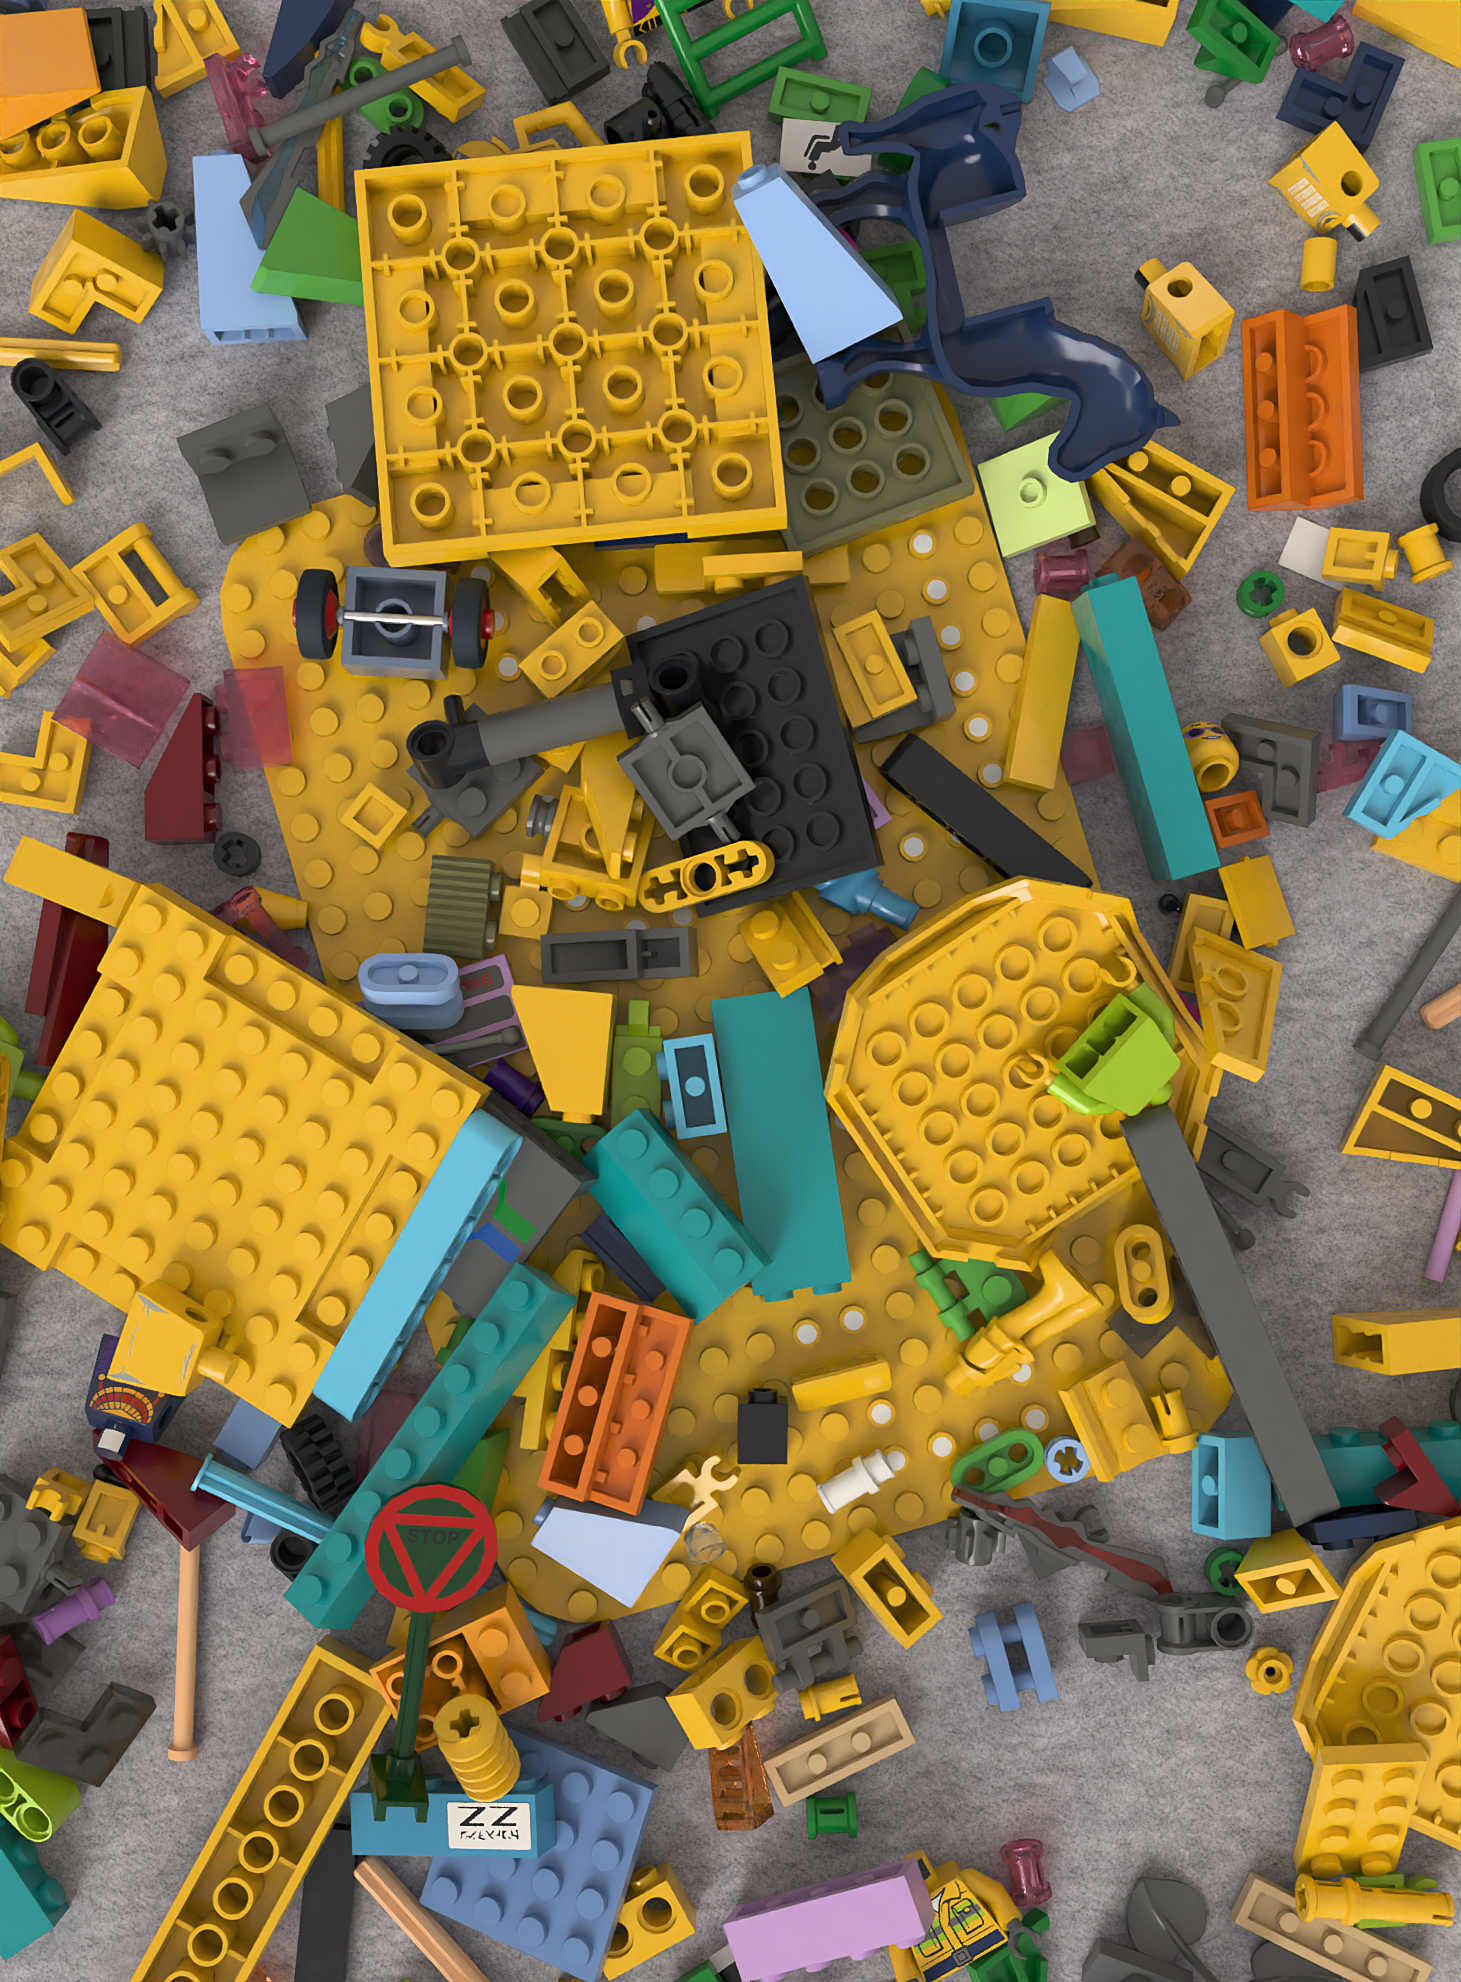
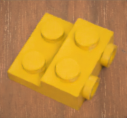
(1430, 840)
(575, 861)

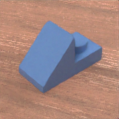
(1369, 713)

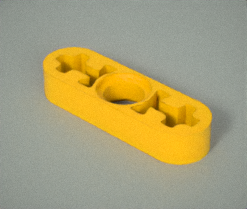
(740, 880)

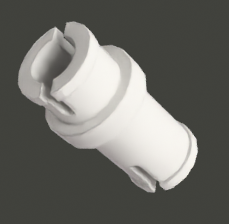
(856, 1480)

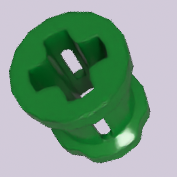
(831, 1815)

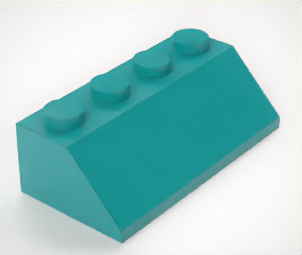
(672, 1215)

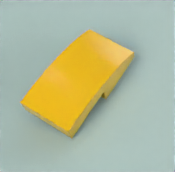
(697, 1622)

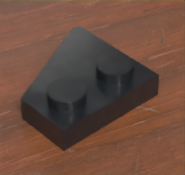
(1389, 316)

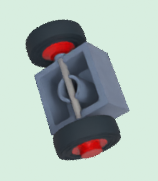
(394, 621)

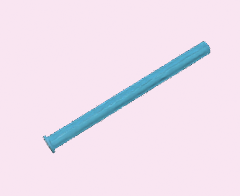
(301, 1518)

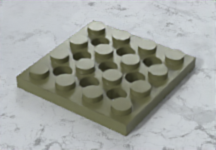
(898, 494)

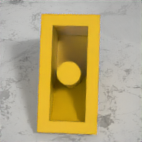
(1285, 1573)

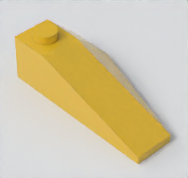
(90, 158)

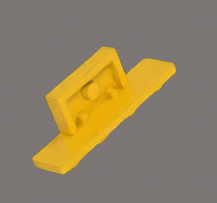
(742, 565)

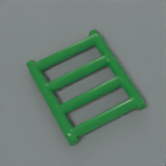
(691, 52)

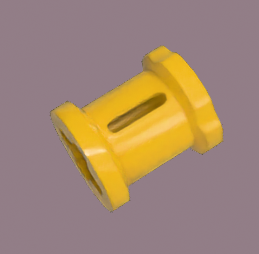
(1424, 554)

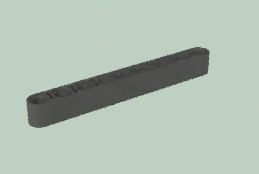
(1229, 1314)

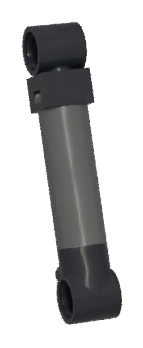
(451, 749)

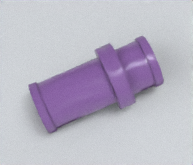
(74, 1610)

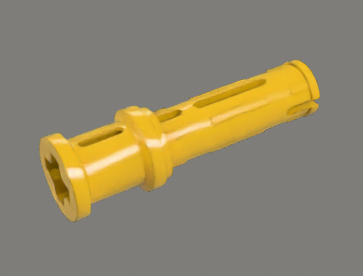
(1352, 1902)

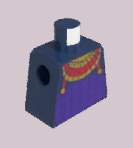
(124, 1409)

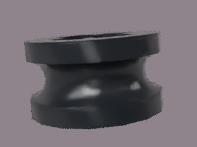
(222, 854)

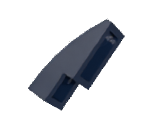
(296, 39)

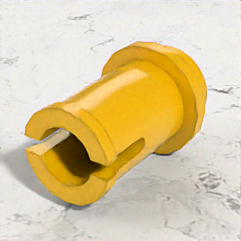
(1175, 1421)
(829, 1696)

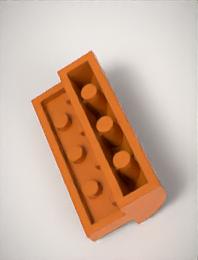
(616, 1402)

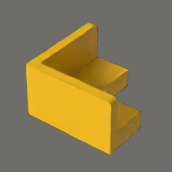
(94, 265)

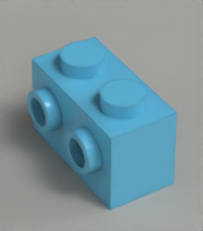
(694, 1086)
(1230, 1487)

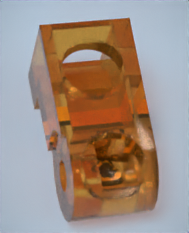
(1160, 590)

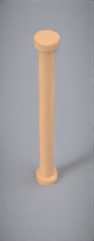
(183, 1746)

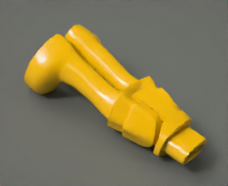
(1010, 1339)

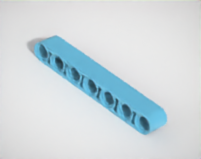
(417, 1264)

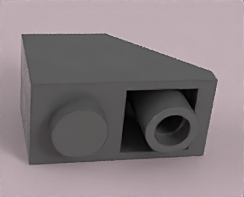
(354, 444)
(642, 1723)

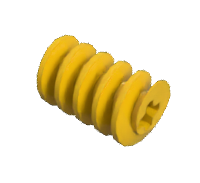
(477, 1747)

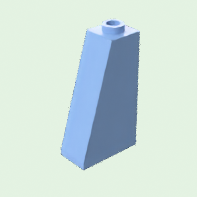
(231, 258)
(815, 270)

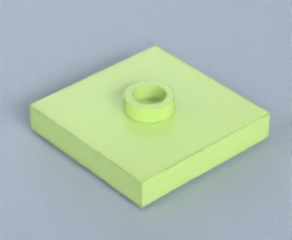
(1030, 501)

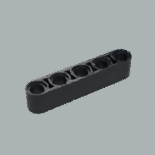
(974, 815)

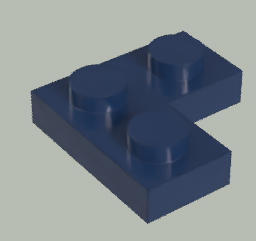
(1356, 104)

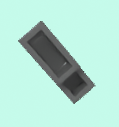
(619, 955)

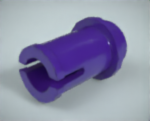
(515, 1087)

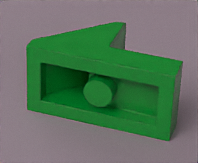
(1232, 40)

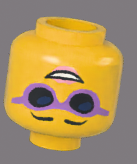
(1211, 755)

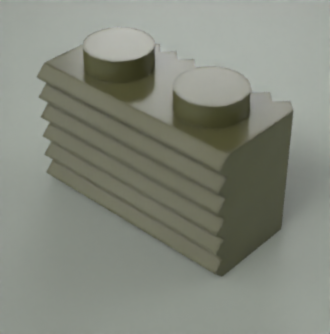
(461, 907)

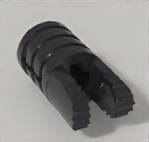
(675, 102)

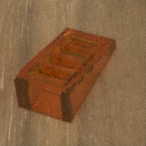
(734, 1806)

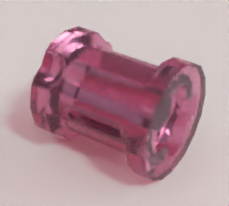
(1322, 44)
(1060, 571)
(1026, 1871)

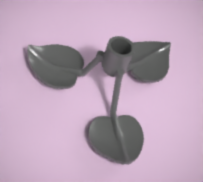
(1170, 1915)

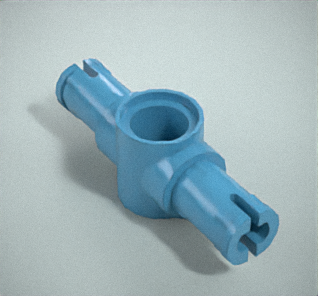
(866, 894)

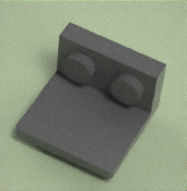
(246, 473)
(925, 669)

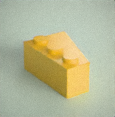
(1406, 1122)

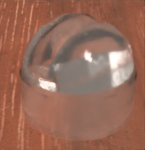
(703, 1543)

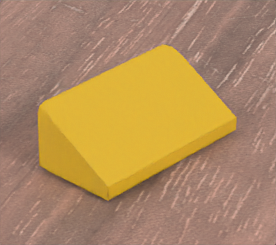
(841, 1382)

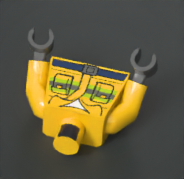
(968, 1923)

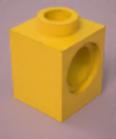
(1319, 647)

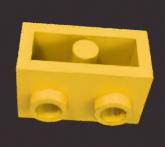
(887, 1587)

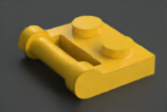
(122, 595)

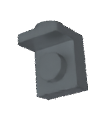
(1113, 1639)

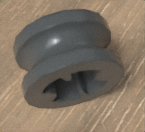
(541, 817)

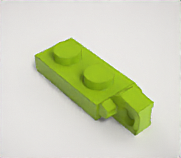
(635, 1064)

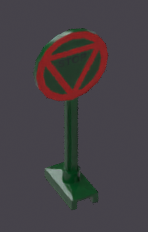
(424, 1555)

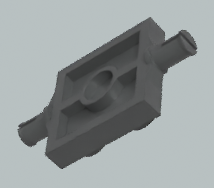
(686, 771)
(480, 796)
(30, 1549)

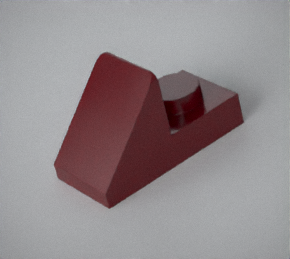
(1416, 1482)

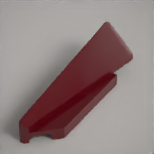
(66, 959)

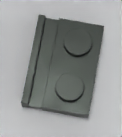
(120, 48)
(555, 48)

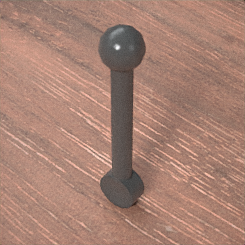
(1216, 94)
(1242, 1238)

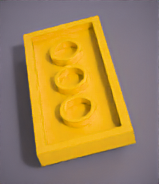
(1358, 1809)

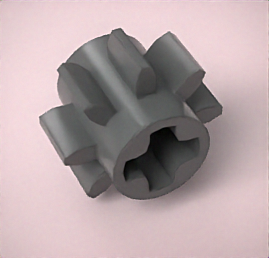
(167, 229)
(973, 1538)

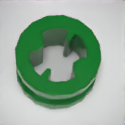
(1267, 579)
(1213, 1573)

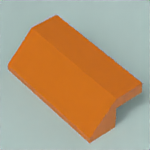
(1302, 410)

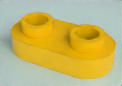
(1146, 1276)

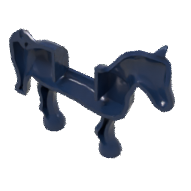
(955, 178)

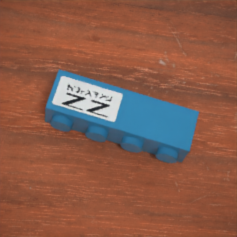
(458, 1826)

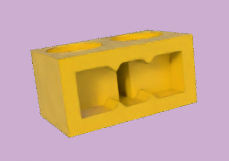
(573, 653)
(723, 1685)
(649, 1929)

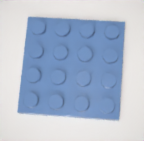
(573, 1894)

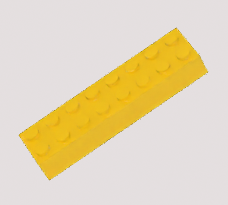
(272, 1823)

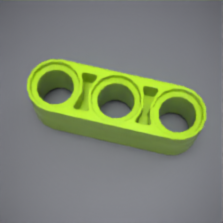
(34, 1797)

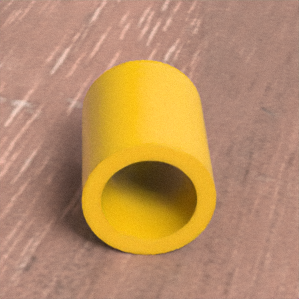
(1318, 264)

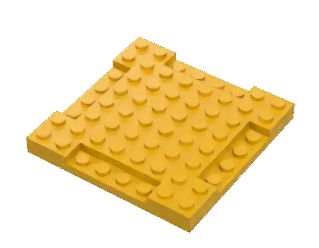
(567, 349)
(231, 1141)

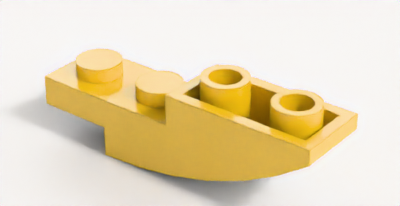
(546, 1379)

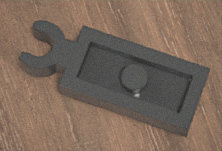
(1245, 1169)

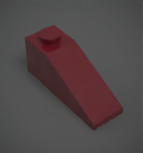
(163, 1484)

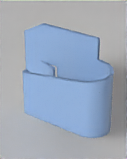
(1067, 74)
(258, 1529)

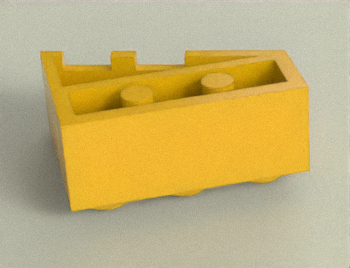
(1162, 502)

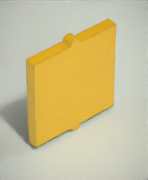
(1256, 901)

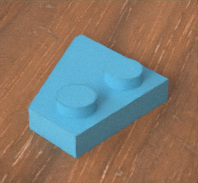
(1401, 785)

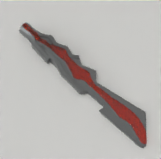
(1066, 1540)

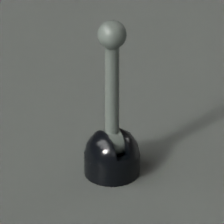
(508, 1037)

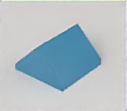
(995, 43)

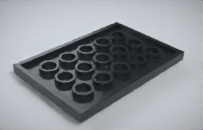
(784, 719)

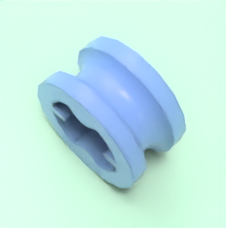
(1053, 1466)

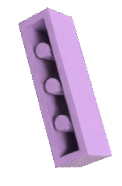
(830, 1921)

